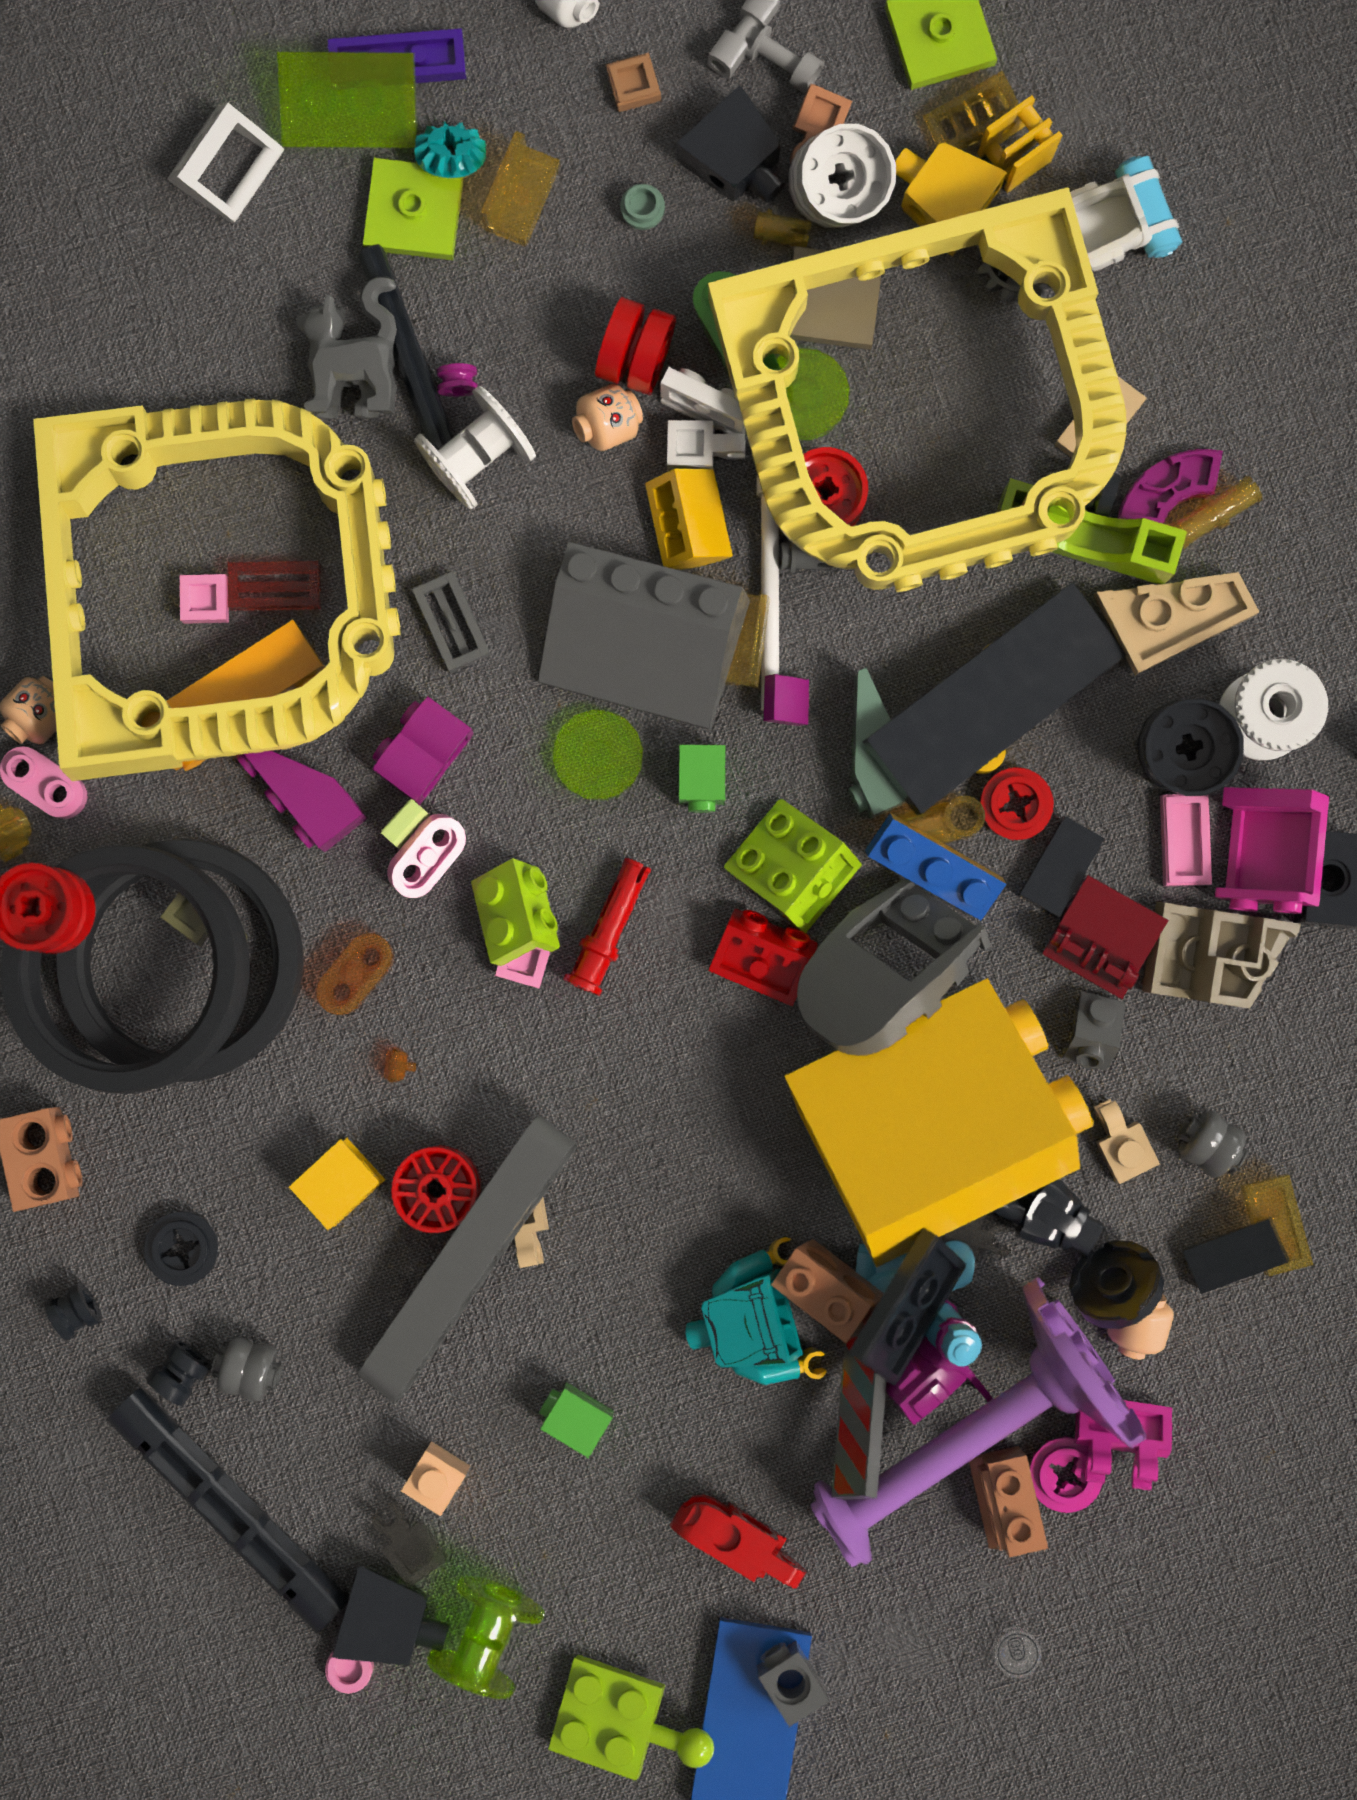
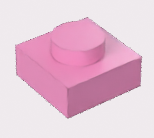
(204, 598)
(526, 969)

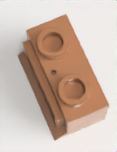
(1008, 1502)

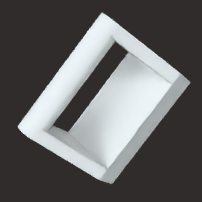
(205, 146)

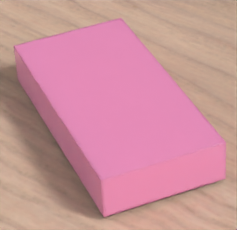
(1185, 840)

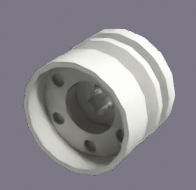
(867, 169)

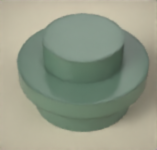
(642, 206)

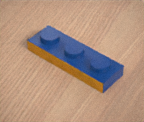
(935, 866)

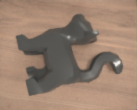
(352, 362)

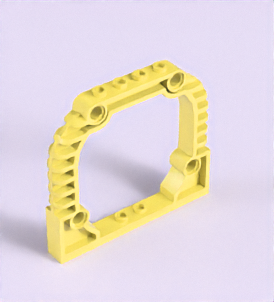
(1026, 240)
(81, 465)

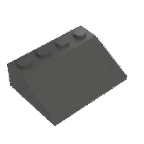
(641, 635)

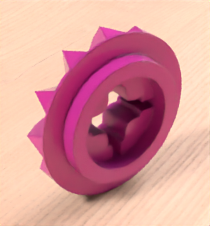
(1069, 1496)

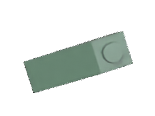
(871, 787)

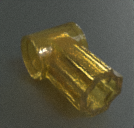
(938, 823)

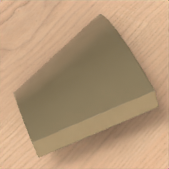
(1214, 954)

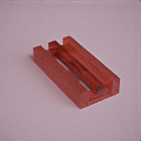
(312, 568)

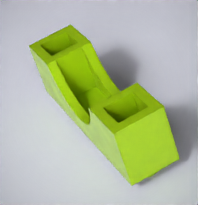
(1121, 545)

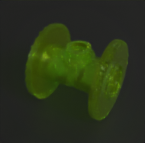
(485, 1637)

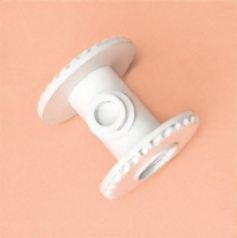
(475, 447)
(1294, 696)

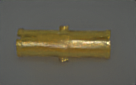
(1218, 510)

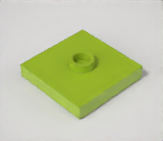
(940, 39)
(412, 210)

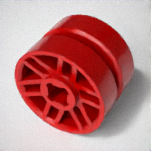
(635, 347)
(842, 478)
(44, 908)
(420, 1205)

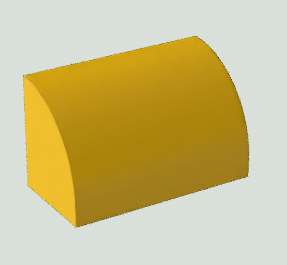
(688, 518)

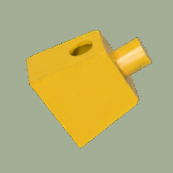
(946, 184)

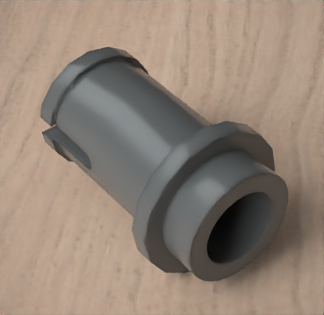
(794, 558)

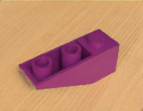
(313, 798)

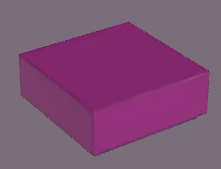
(786, 700)

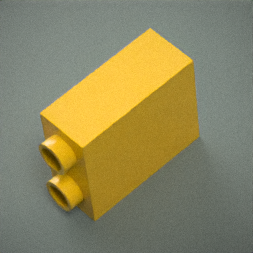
(941, 1121)

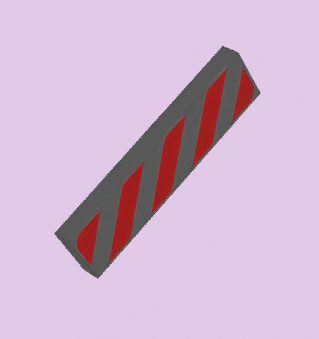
(858, 1430)

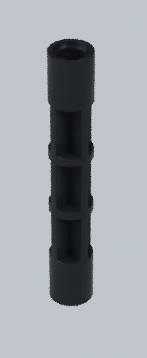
(228, 1510)

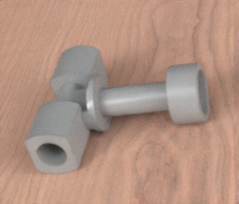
(753, 38)

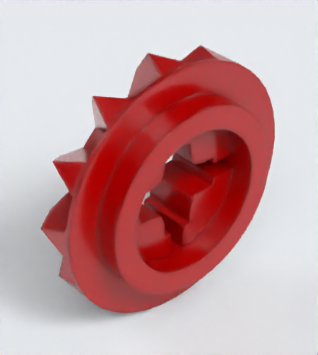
(1024, 784)

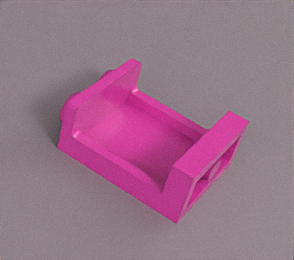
(1275, 848)

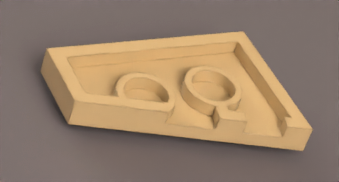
(1172, 617)

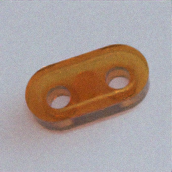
(355, 973)

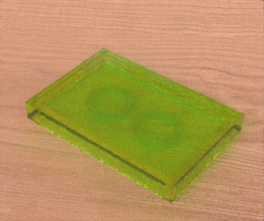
(347, 99)

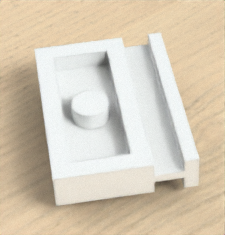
(690, 396)

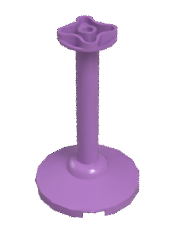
(1063, 1374)

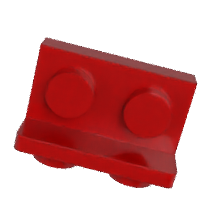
(763, 955)

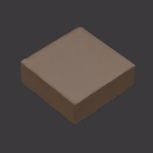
(633, 82)

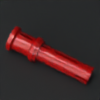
(599, 947)

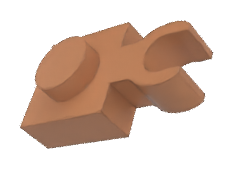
(818, 113)

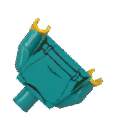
(753, 1323)

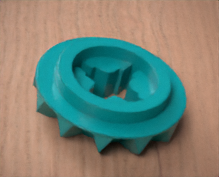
(437, 160)

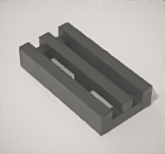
(436, 587)

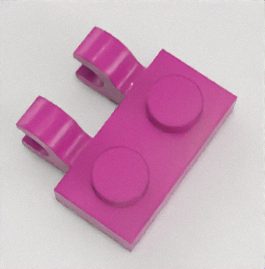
(1158, 1427)

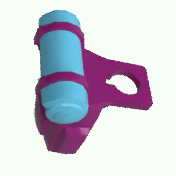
(938, 1366)

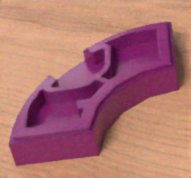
(1171, 482)

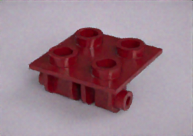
(1105, 937)

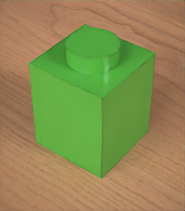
(701, 777)
(575, 1418)

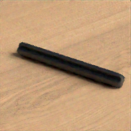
(409, 353)

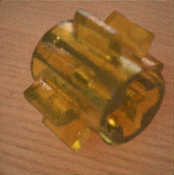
(13, 832)

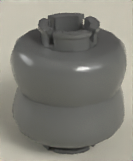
(1212, 1144)
(246, 1369)

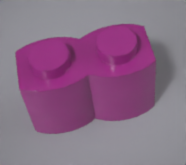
(422, 749)

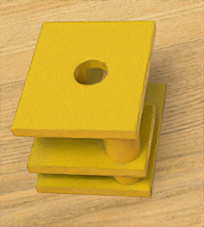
(1010, 159)
(337, 1183)

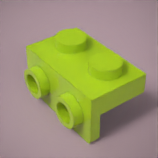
(514, 911)

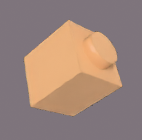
(436, 1478)

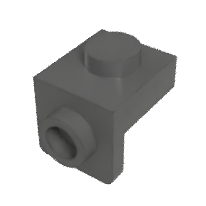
(1095, 1031)

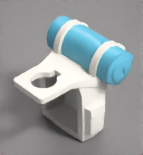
(1126, 215)

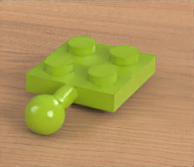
(612, 1717)

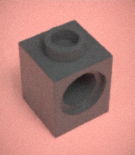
(798, 1701)

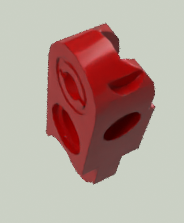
(736, 1540)

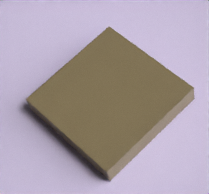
(838, 311)

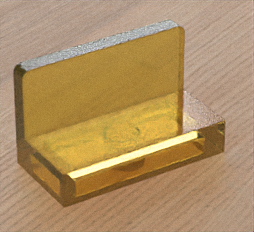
(519, 191)

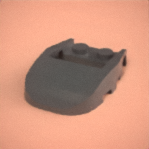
(862, 1002)

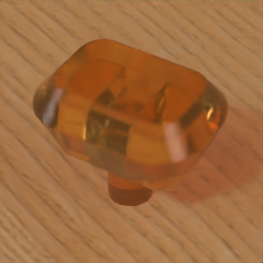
(396, 1065)

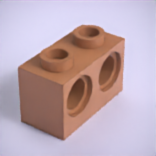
(24, 1161)
(828, 1290)

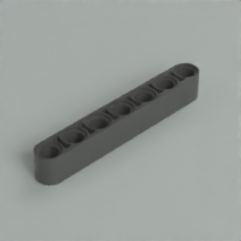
(467, 1259)

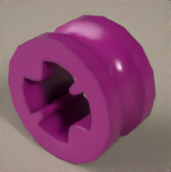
(457, 379)

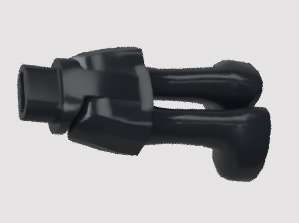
(1053, 1219)

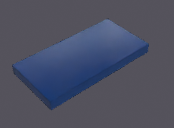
(747, 1729)

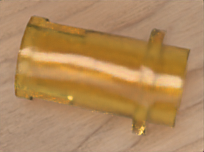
(778, 229)

